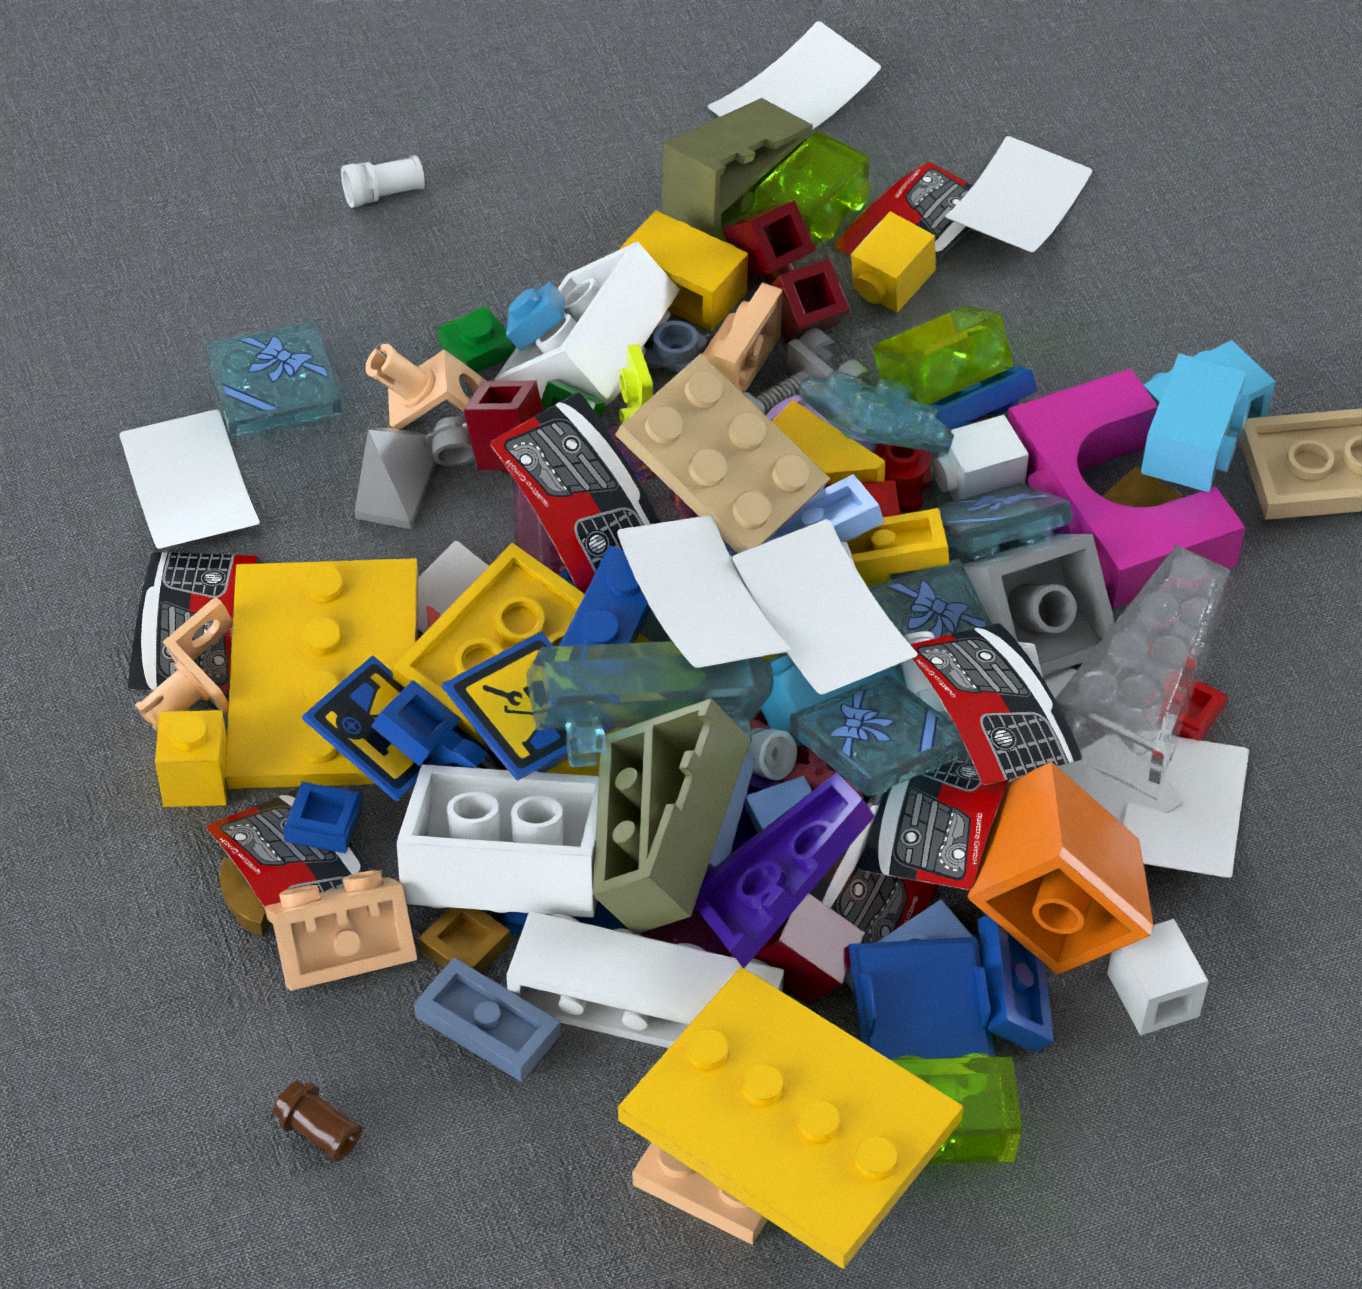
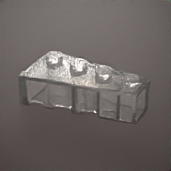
(1144, 673)

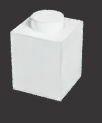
(981, 459)
(1158, 979)

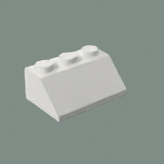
(605, 310)
(500, 841)

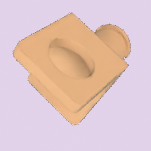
(420, 388)
(189, 681)

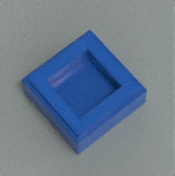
(323, 817)

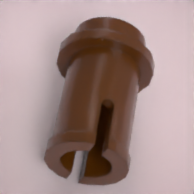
(315, 1119)

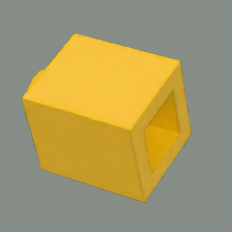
(893, 262)
(191, 758)

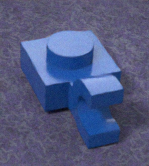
(425, 729)

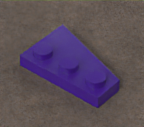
(777, 868)

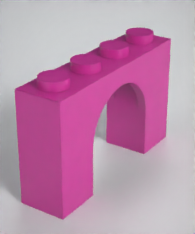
(1098, 423)

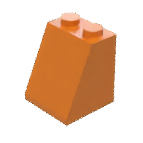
(1062, 873)

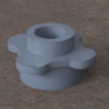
(674, 346)

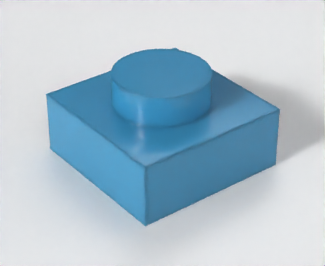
(534, 314)

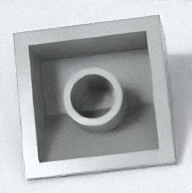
(1047, 597)

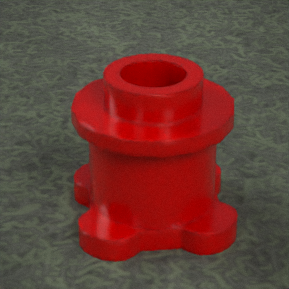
(909, 470)

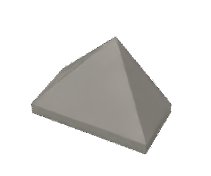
(393, 477)

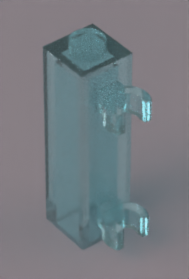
(631, 683)

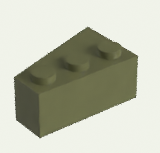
(719, 165)
(662, 811)

